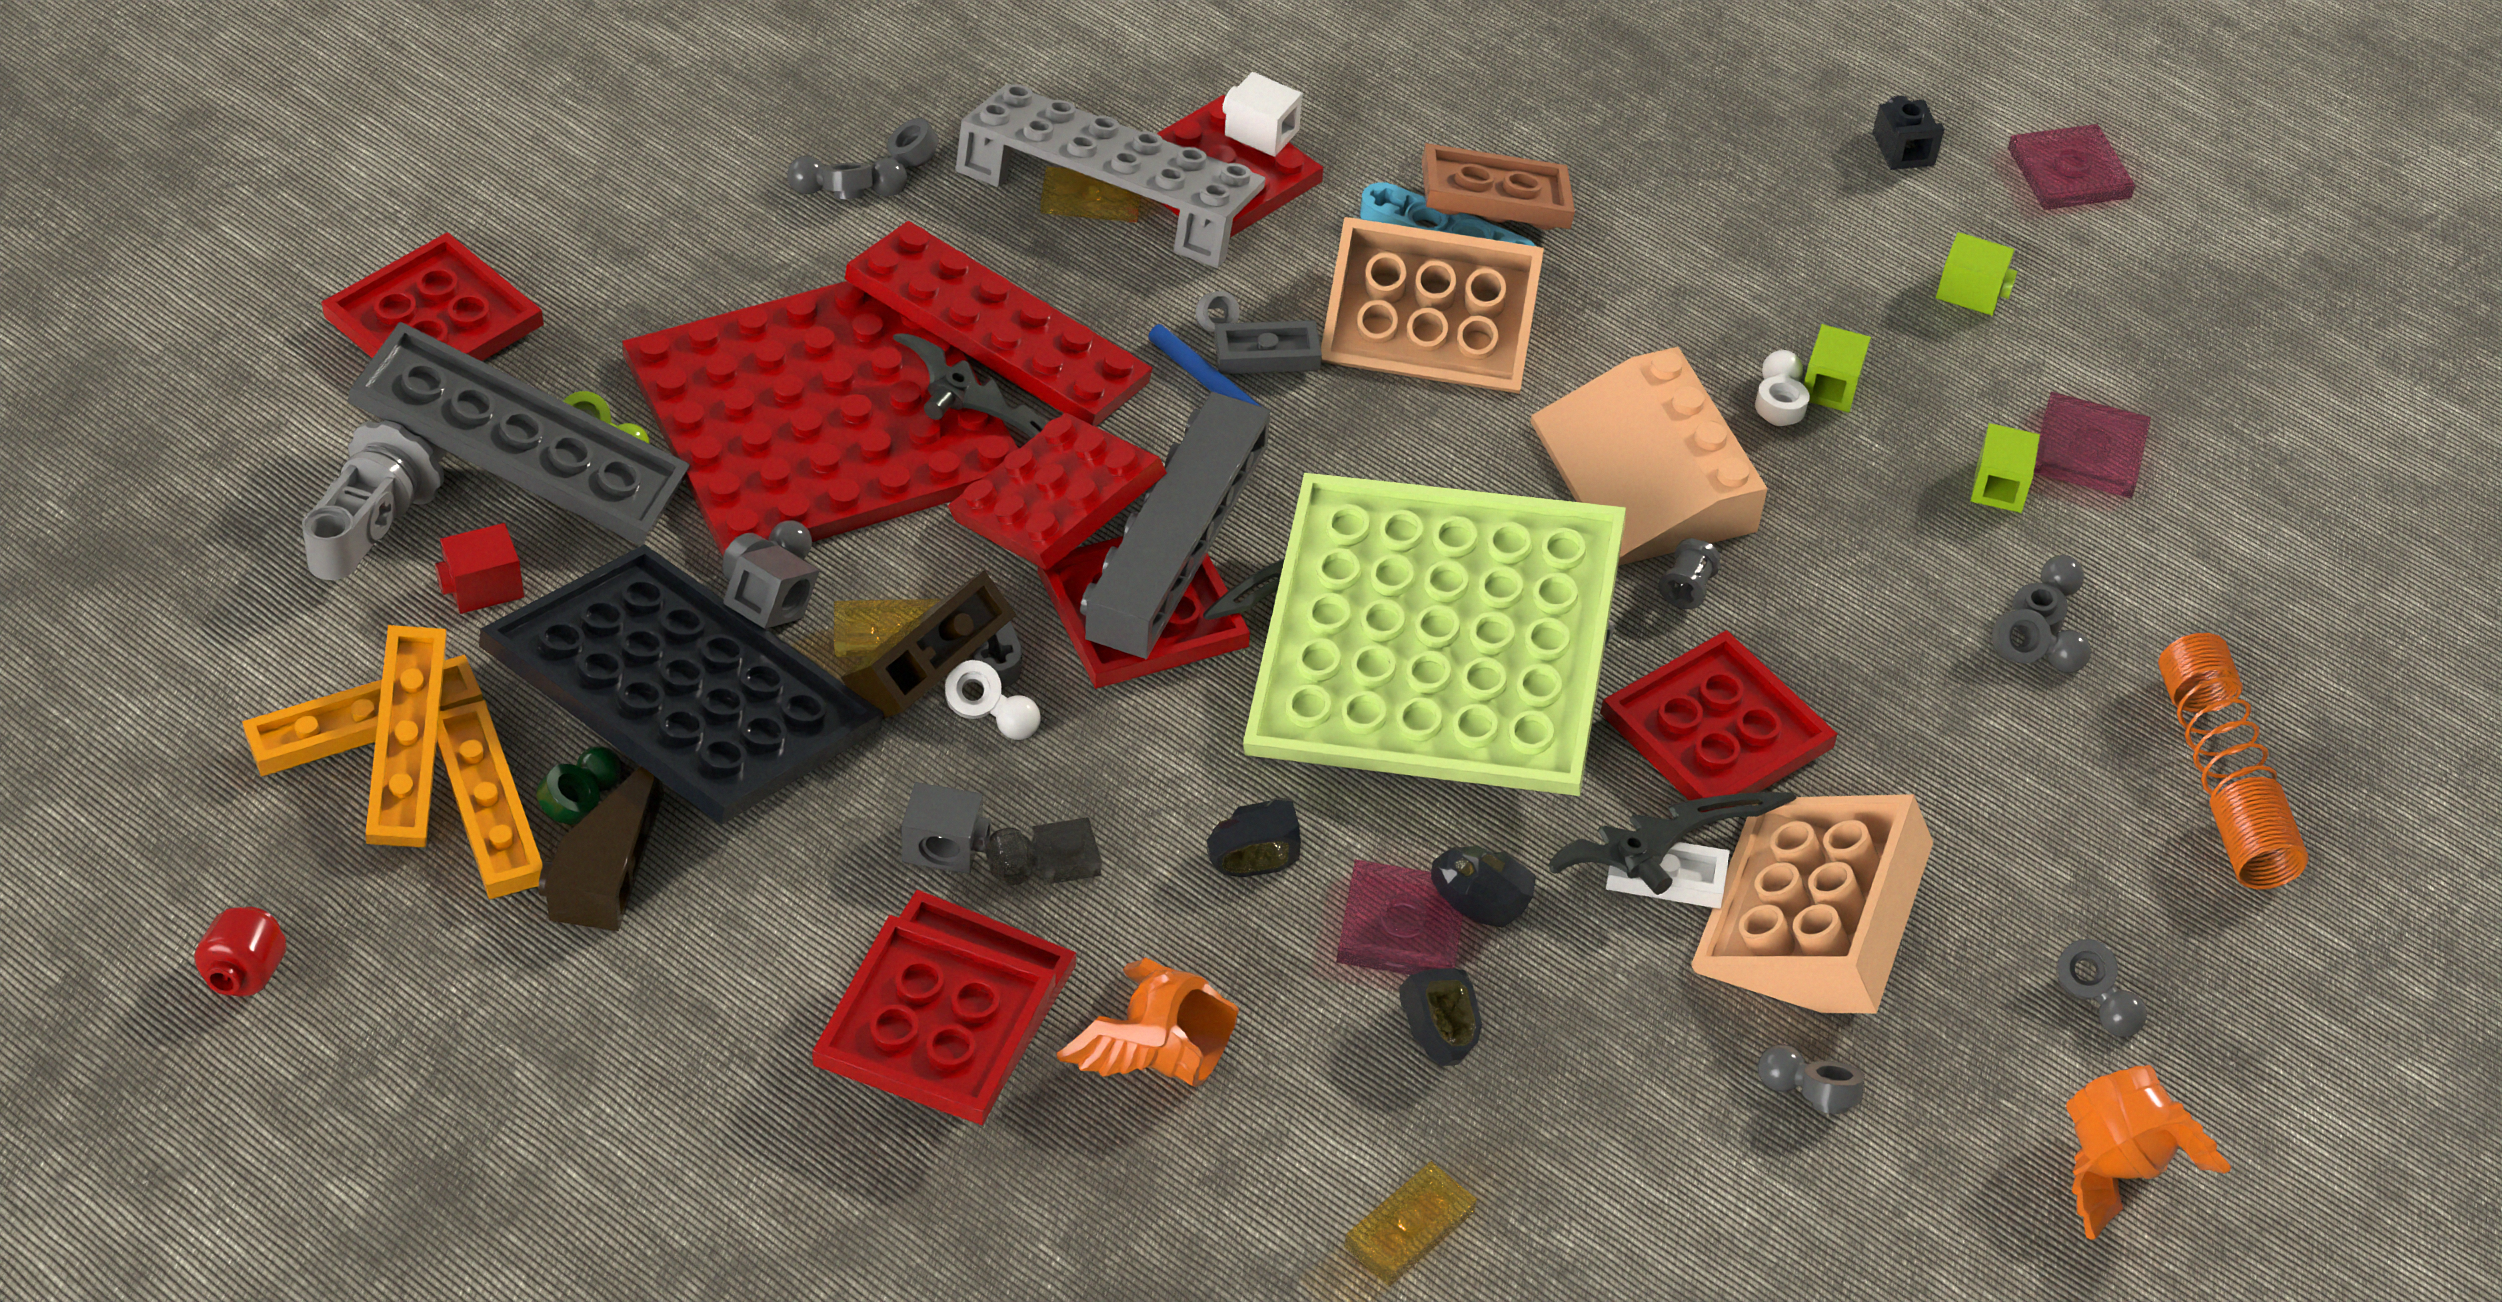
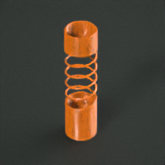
(2251, 811)

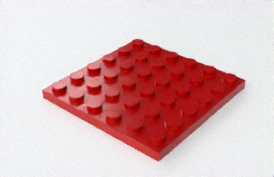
(809, 415)

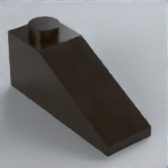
(930, 646)
(602, 856)

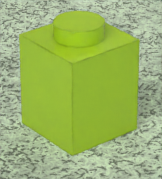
(1977, 274)
(1836, 367)
(2005, 467)

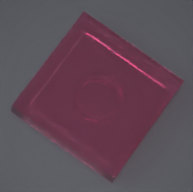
(2071, 166)
(2091, 444)
(1397, 921)

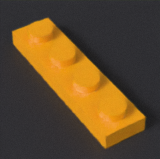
(339, 721)
(406, 736)
(487, 800)

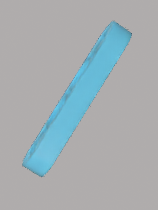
(1389, 203)

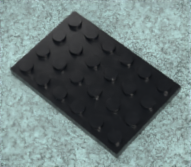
(681, 682)

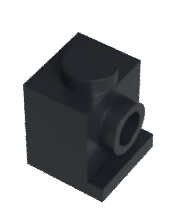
(1904, 121)

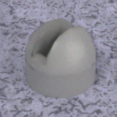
(1216, 300)

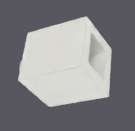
(1262, 113)

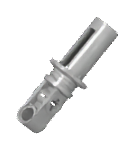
(376, 485)

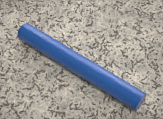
(1195, 364)

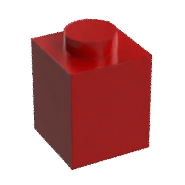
(480, 568)

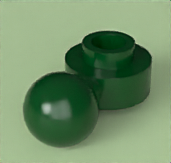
(573, 790)

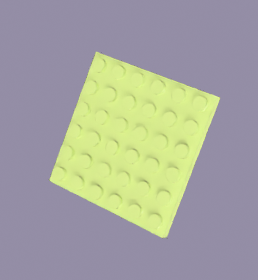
(1438, 633)

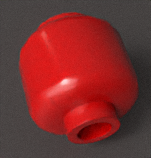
(240, 951)

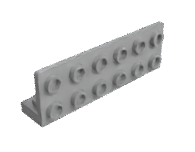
(1100, 147)

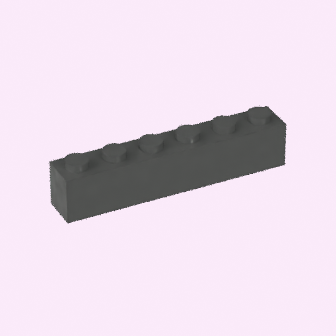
(1176, 525)

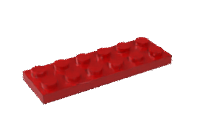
(998, 323)

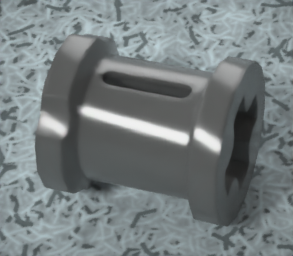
(1690, 573)

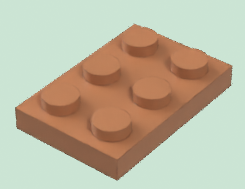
(1497, 187)

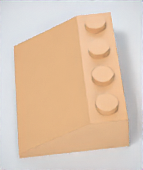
(1432, 305)
(1660, 449)
(1818, 901)

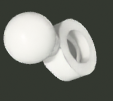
(1781, 395)
(1015, 716)

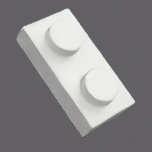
(1696, 875)

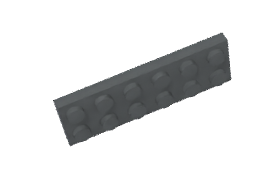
(519, 433)

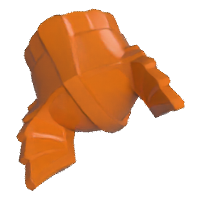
(1170, 1026)
(2129, 1133)

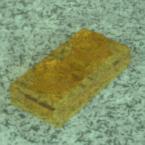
(1080, 195)
(868, 623)
(1410, 1223)

